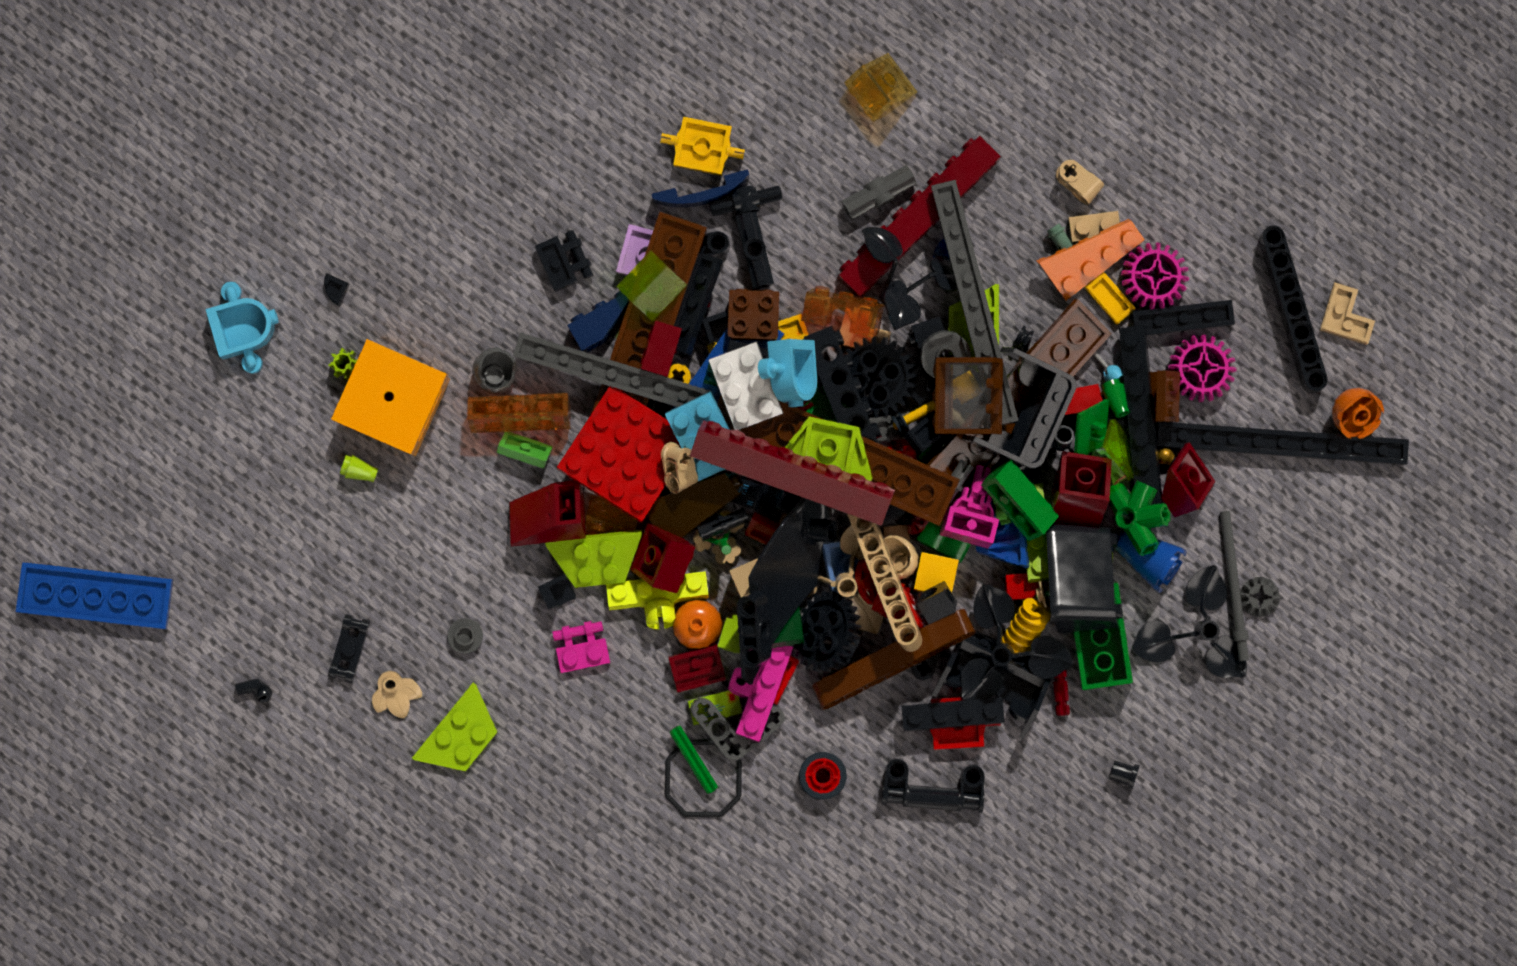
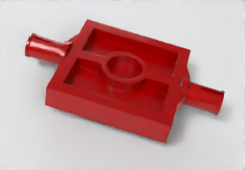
(960, 736)

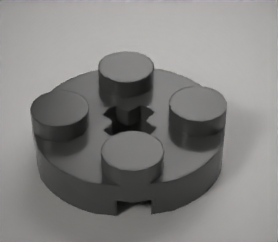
(939, 341)

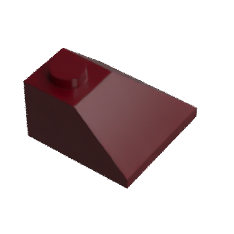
(1186, 483)

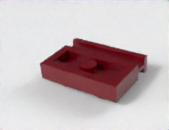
(697, 668)

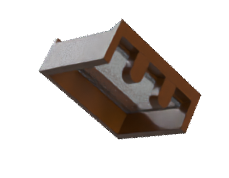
(968, 395)

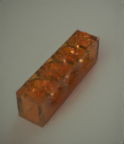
(519, 413)

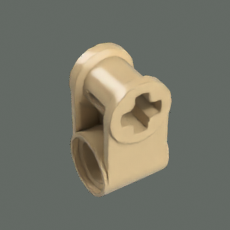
(1080, 183)
(678, 467)

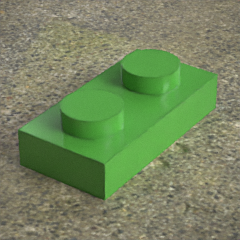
(524, 449)

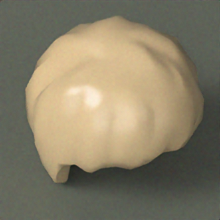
(902, 555)

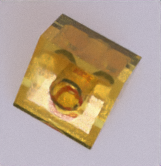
(880, 87)

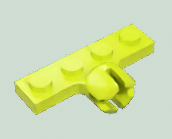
(654, 600)

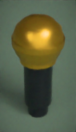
(1166, 456)

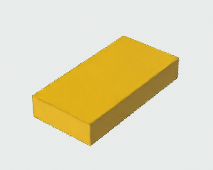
(1109, 298)

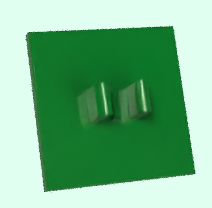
(1091, 428)

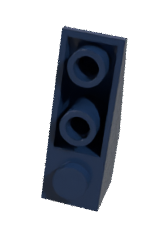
(597, 326)

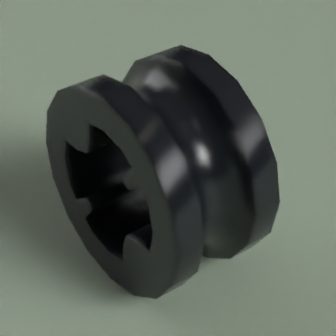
(1023, 338)

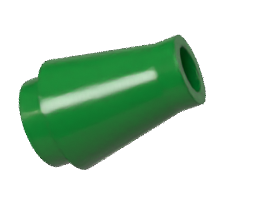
(1115, 393)

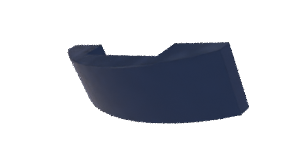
(671, 199)

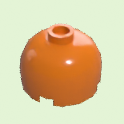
(1357, 412)
(697, 624)

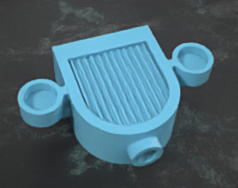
(241, 327)
(791, 370)

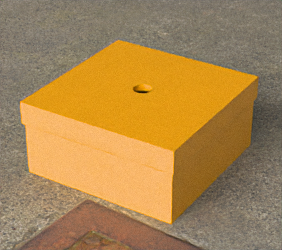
(391, 397)

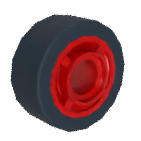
(833, 785)

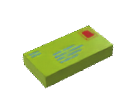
(726, 703)

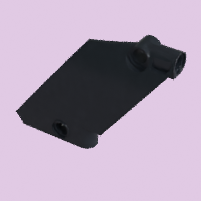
(781, 581)

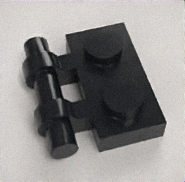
(556, 263)

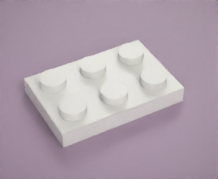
(743, 390)

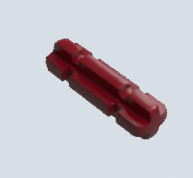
(1061, 694)

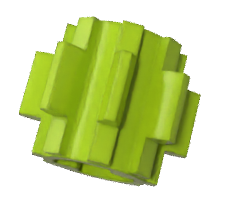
(339, 360)

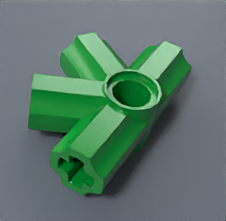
(1144, 514)

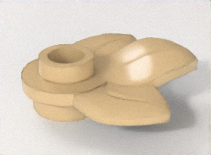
(397, 697)

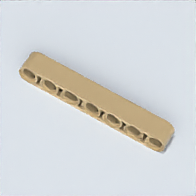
(885, 581)

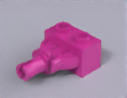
(971, 518)

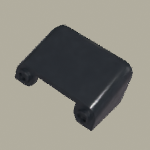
(1082, 578)

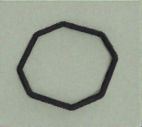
(702, 814)

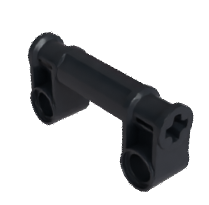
(933, 797)

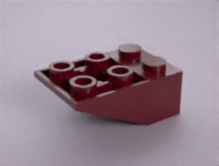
(548, 515)

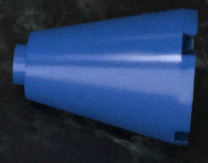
(1154, 567)

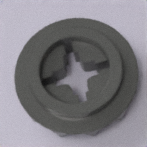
(1251, 604)

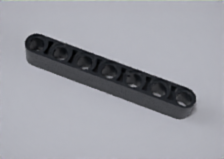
(1295, 297)

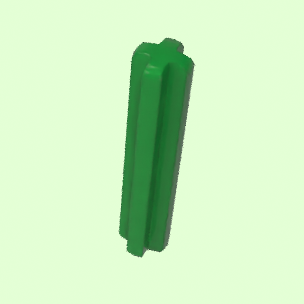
(693, 759)

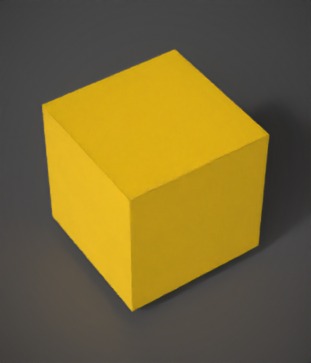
(934, 570)

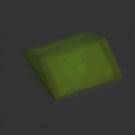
(651, 285)
(1117, 448)

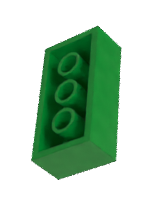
(1104, 655)

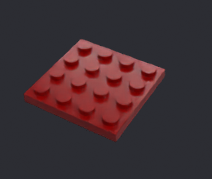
(621, 453)

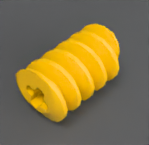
(1026, 625)

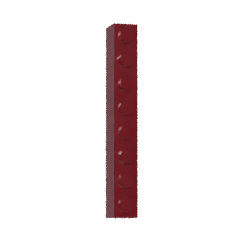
(920, 215)
(792, 472)

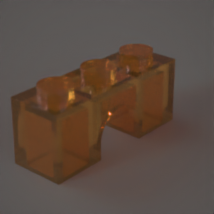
(864, 314)

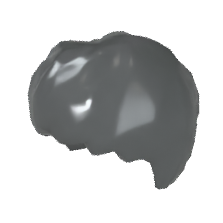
(494, 370)

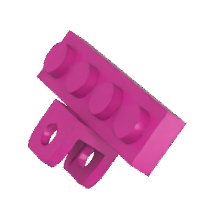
(760, 693)

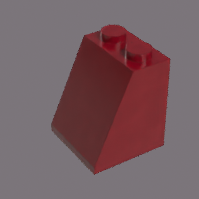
(1081, 489)

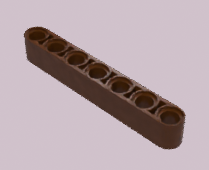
(892, 660)

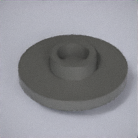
(465, 635)

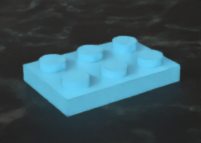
(685, 424)

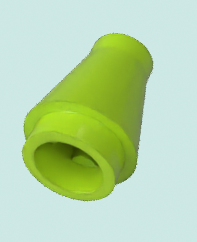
(357, 469)

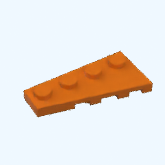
(1083, 262)

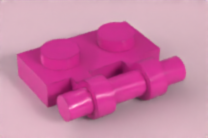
(584, 654)

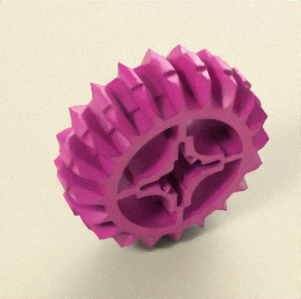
(1143, 276)
(1224, 369)

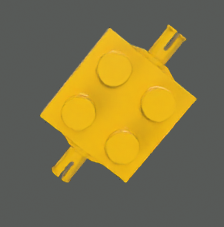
(702, 146)

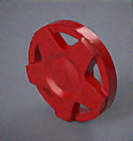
(865, 582)

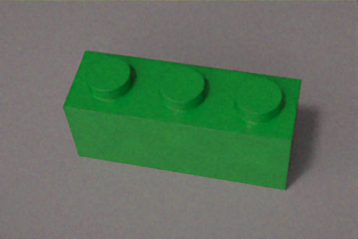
(1019, 500)

